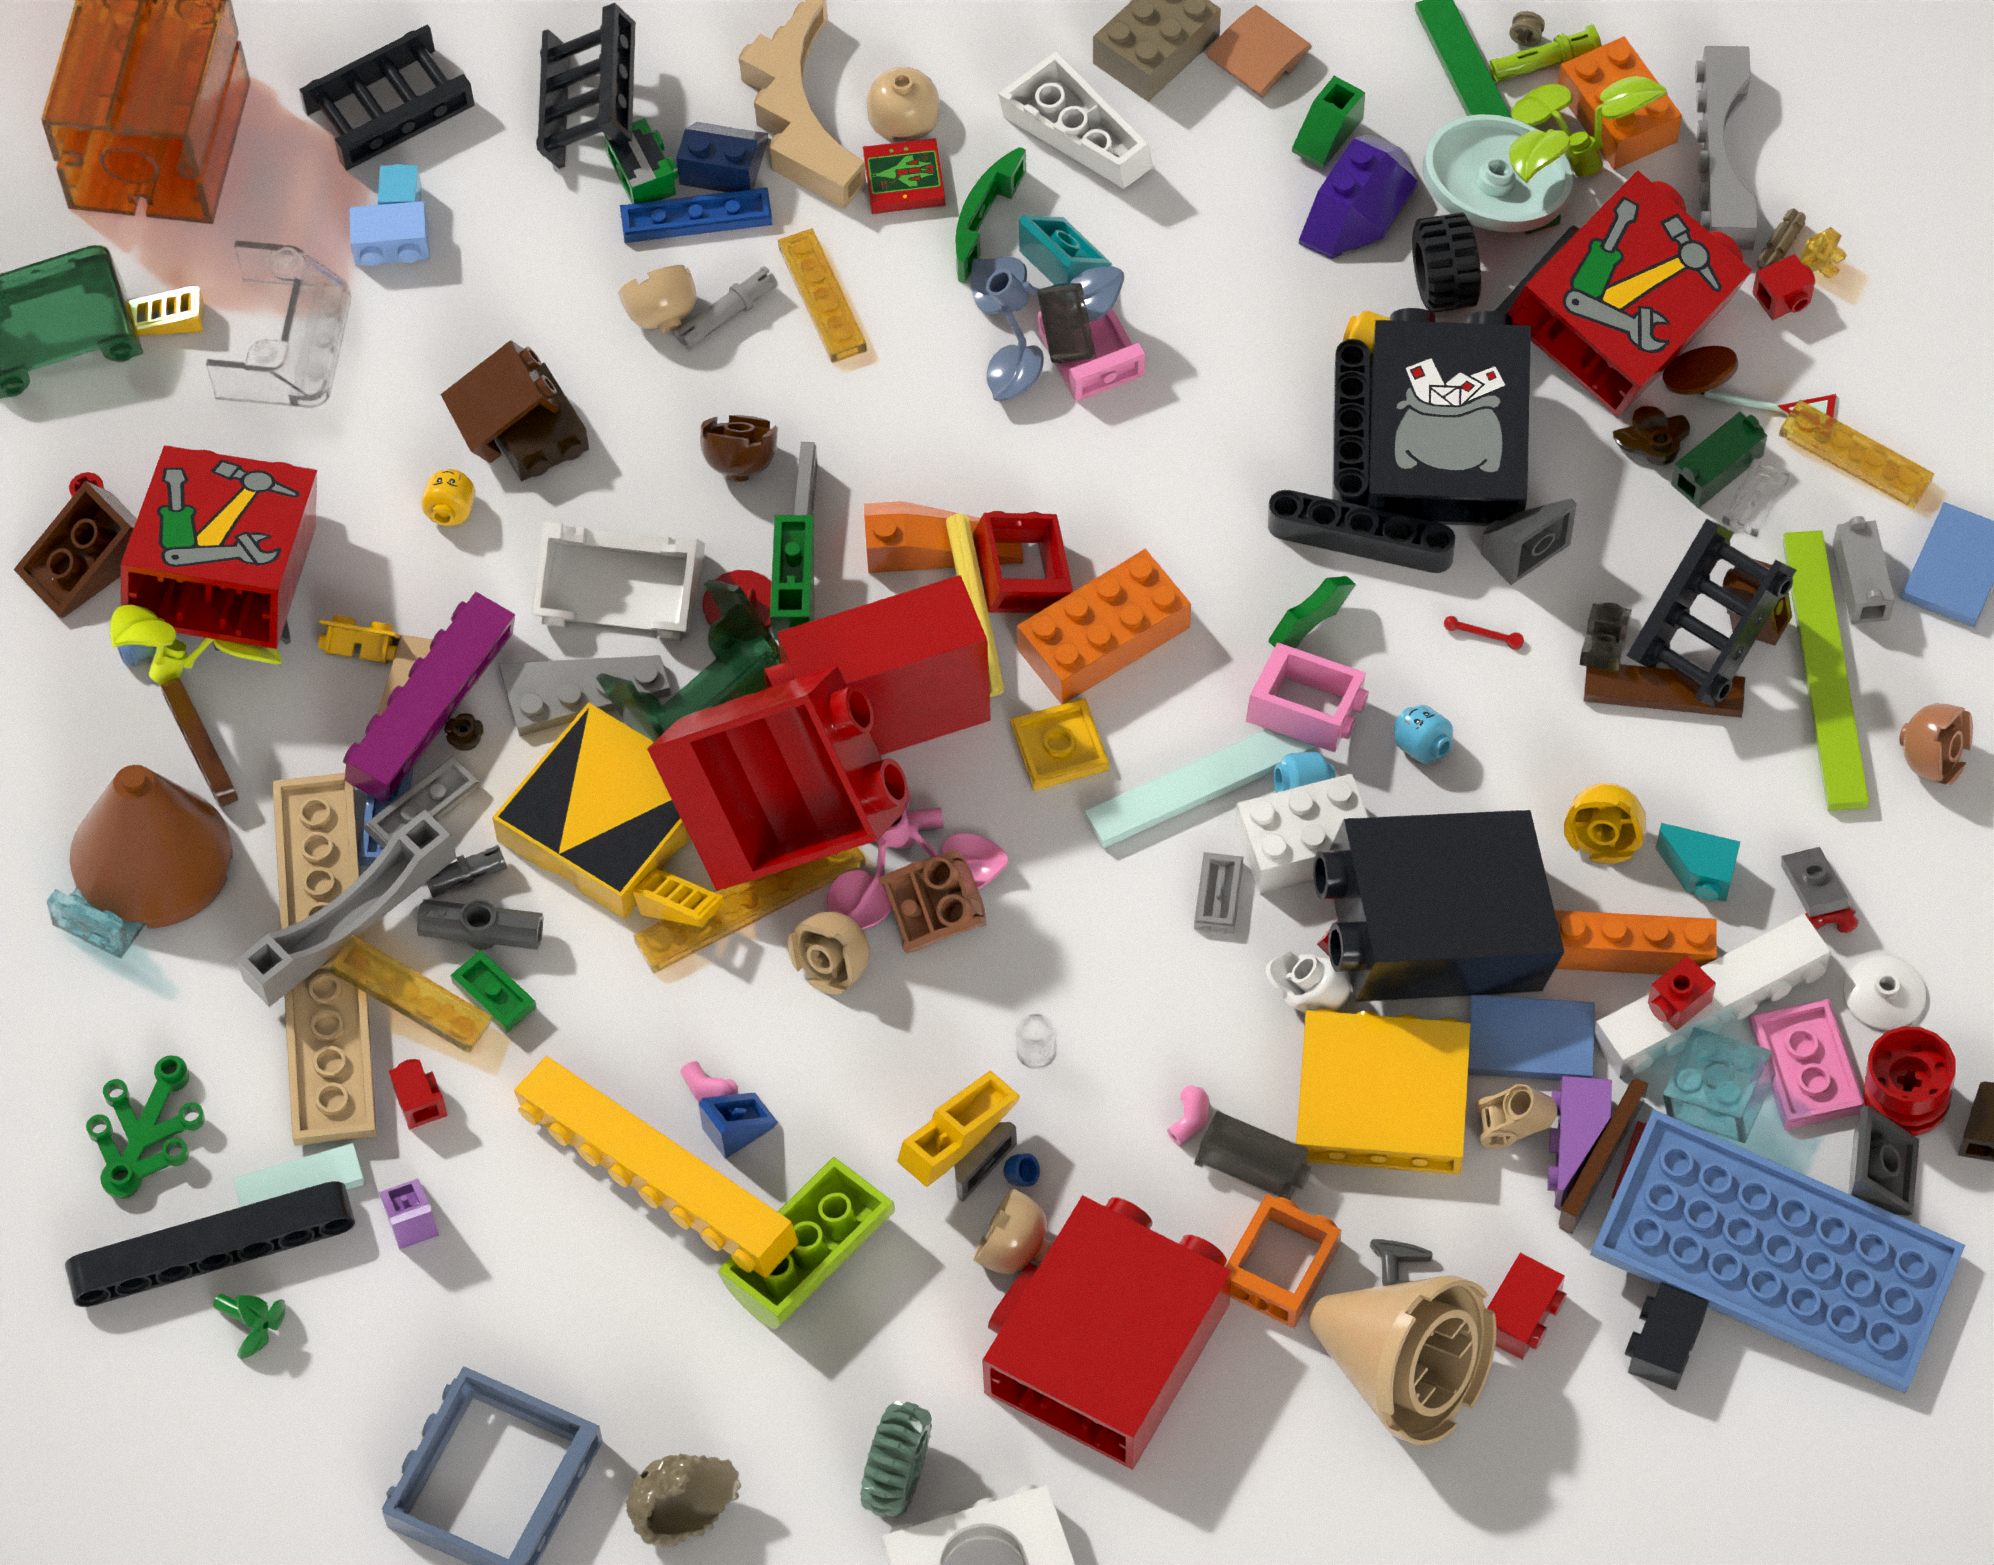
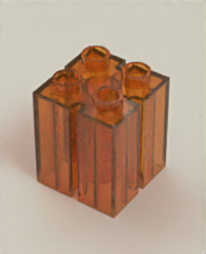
(148, 102)

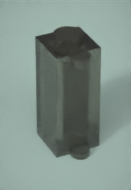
(1254, 1156)

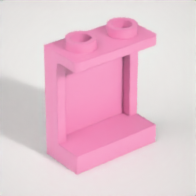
(1115, 360)

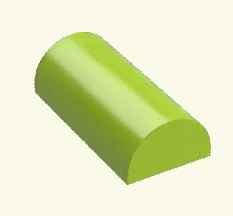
(831, 1221)

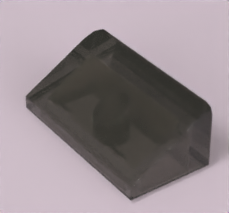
(1066, 323)

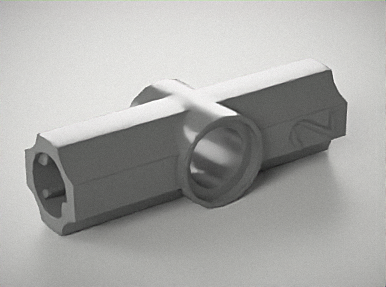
(456, 922)

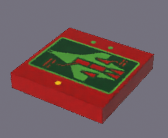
(904, 176)

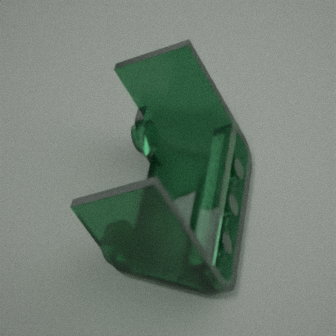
(741, 652)

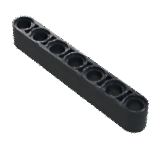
(209, 1244)

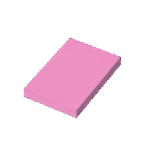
(1810, 1064)

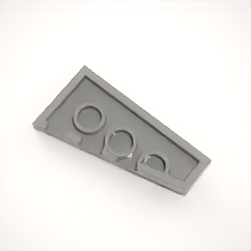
(556, 691)

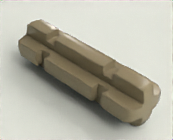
(1782, 238)

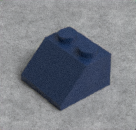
(720, 157)

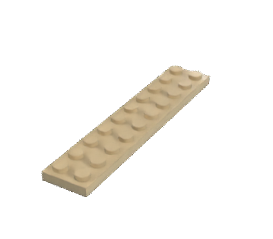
(323, 1013)

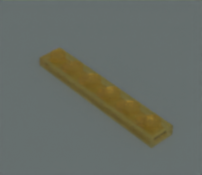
(744, 904)

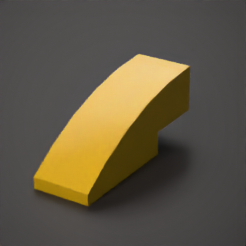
(956, 1128)

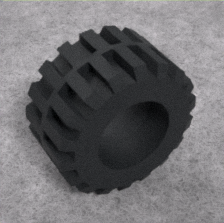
(1446, 262)

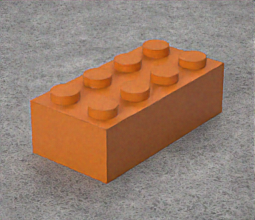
(1103, 626)

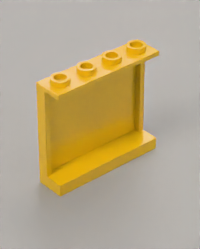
(1383, 1091)

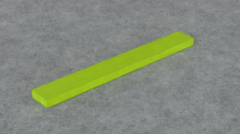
(1825, 672)

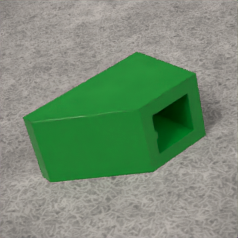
(1330, 121)

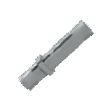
(739, 298)

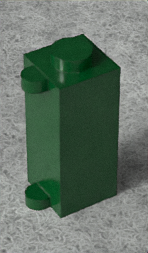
(1719, 459)

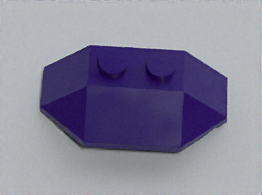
(1359, 197)

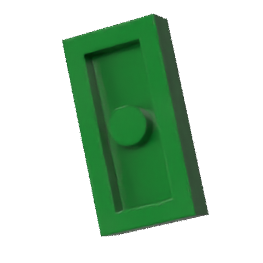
(493, 991)

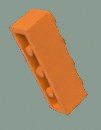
(1633, 941)

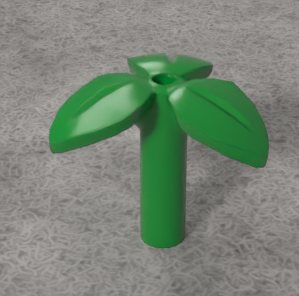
(255, 1315)

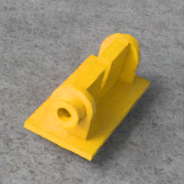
(344, 635)

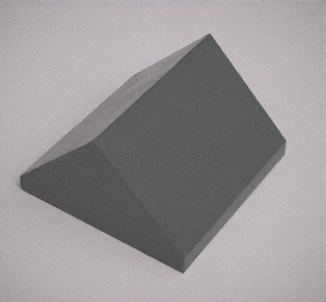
(1883, 1163)

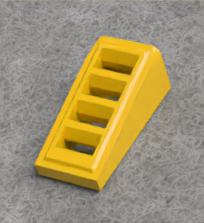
(176, 300)
(672, 899)

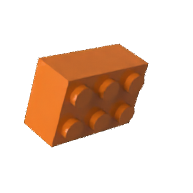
(1625, 137)

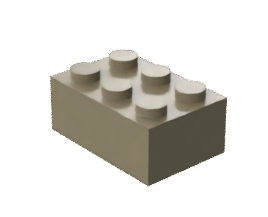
(1155, 41)

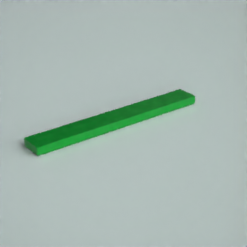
(1463, 63)

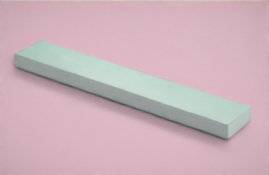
(1190, 786)

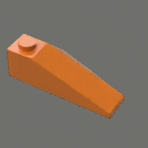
(916, 538)

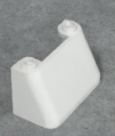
(617, 579)

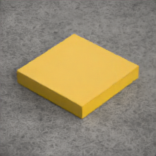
(1059, 744)

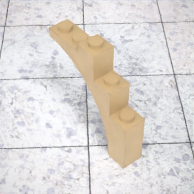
(800, 144)

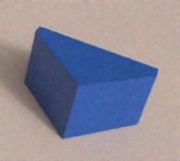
(734, 1120)

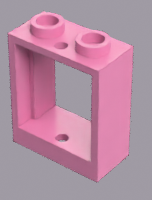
(1298, 720)

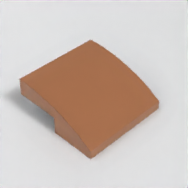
(1258, 50)

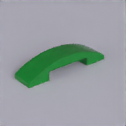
(999, 179)

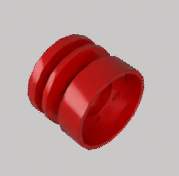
(1912, 1062)

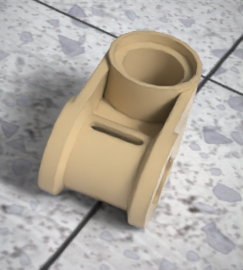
(1514, 1115)

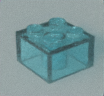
(1719, 1084)

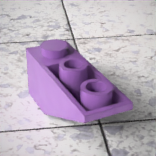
(1582, 1118)

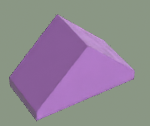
(409, 1213)

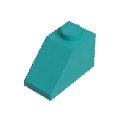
(1699, 860)

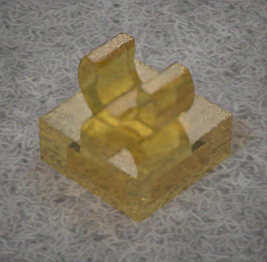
(1821, 250)

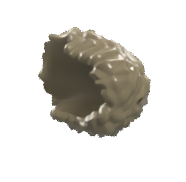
(680, 1497)

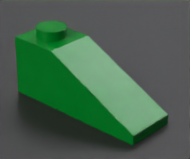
(792, 572)

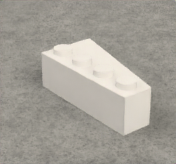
(1072, 117)

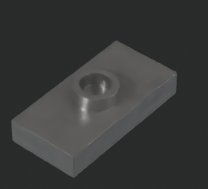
(1814, 882)

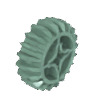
(896, 1459)

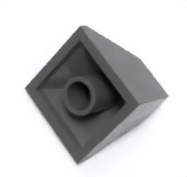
(1528, 538)

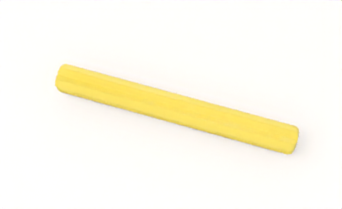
(967, 566)

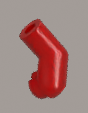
(1844, 919)

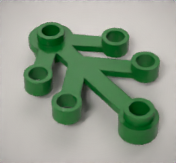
(144, 1132)

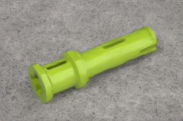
(1557, 52)

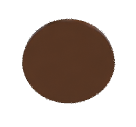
(1700, 370)

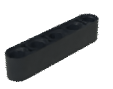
(1351, 412)
(1374, 544)

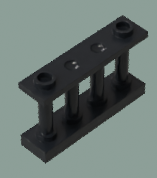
(612, 95)
(400, 123)
(1674, 612)

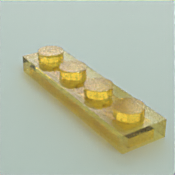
(822, 295)
(1856, 454)
(411, 994)

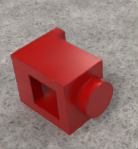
(417, 1093)

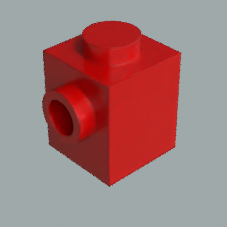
(1784, 287)
(1681, 993)

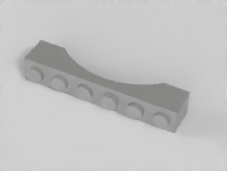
(1725, 87)
(292, 954)

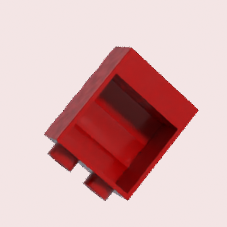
(780, 777)

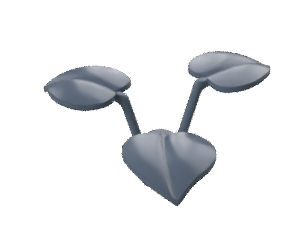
(1002, 287)

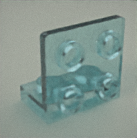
(95, 927)

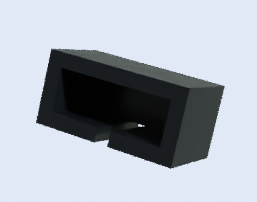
(1667, 1336)

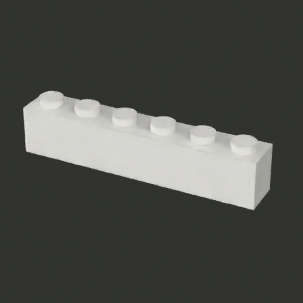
(1743, 980)

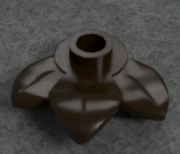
(1653, 435)

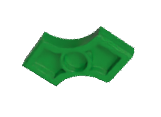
(1316, 608)

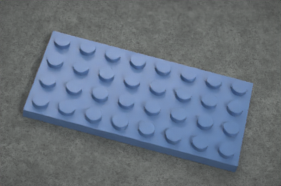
(1779, 1250)

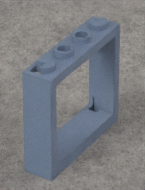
(436, 1434)

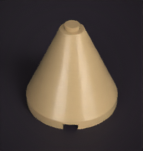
(1411, 1350)

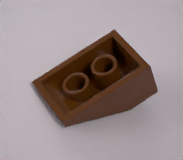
(79, 550)

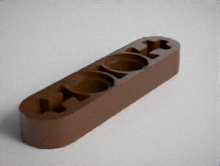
(199, 742)

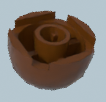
(738, 447)

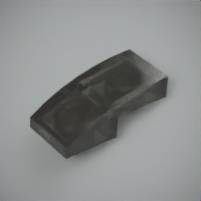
(1605, 636)

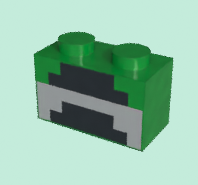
(642, 165)

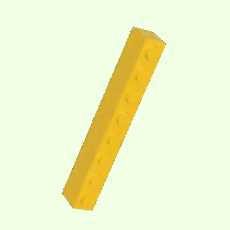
(655, 1167)

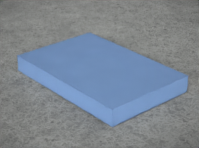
(1954, 566)
(1531, 1037)

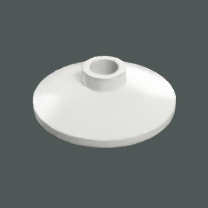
(1879, 1007)

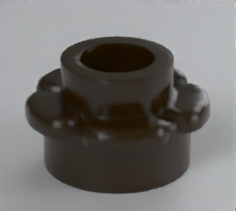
(464, 740)

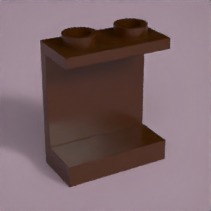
(498, 396)

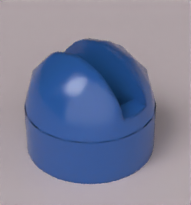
(1022, 1170)

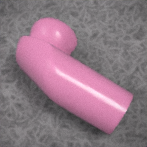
(923, 820)
(706, 1086)
(1195, 1114)

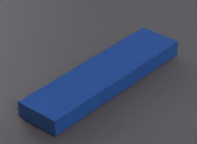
(696, 215)

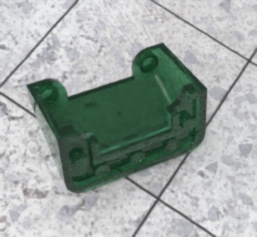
(63, 312)

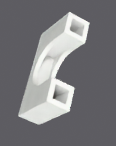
(1022, 1521)

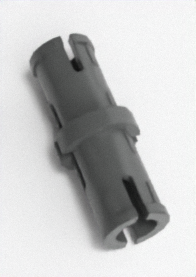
(467, 870)

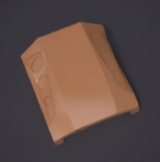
(934, 899)

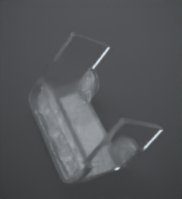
(304, 361)

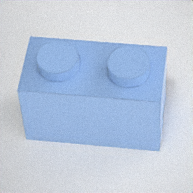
(389, 233)

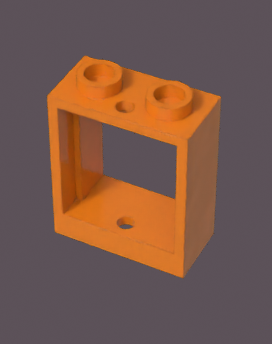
(1264, 1295)

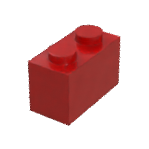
(1524, 1303)

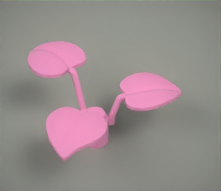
(865, 899)

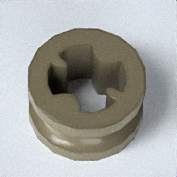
(1527, 28)

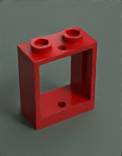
(1018, 594)

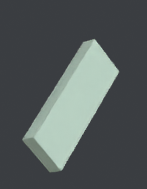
(331, 1165)

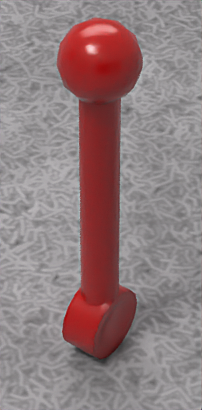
(1514, 640)

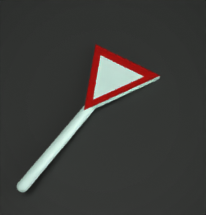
(1824, 404)

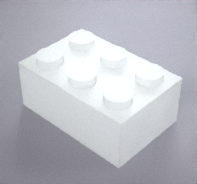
(1291, 826)

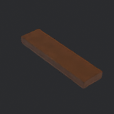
(1657, 690)
(1602, 1155)

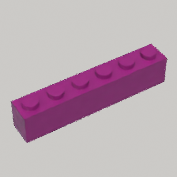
(428, 697)

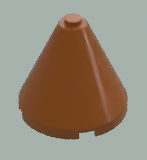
(150, 850)

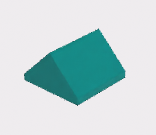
(1057, 248)

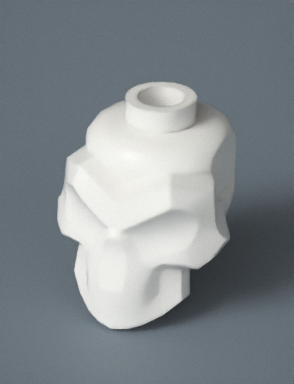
(1309, 981)

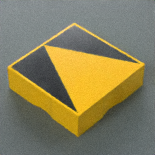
(594, 811)

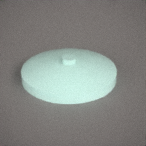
(1472, 174)

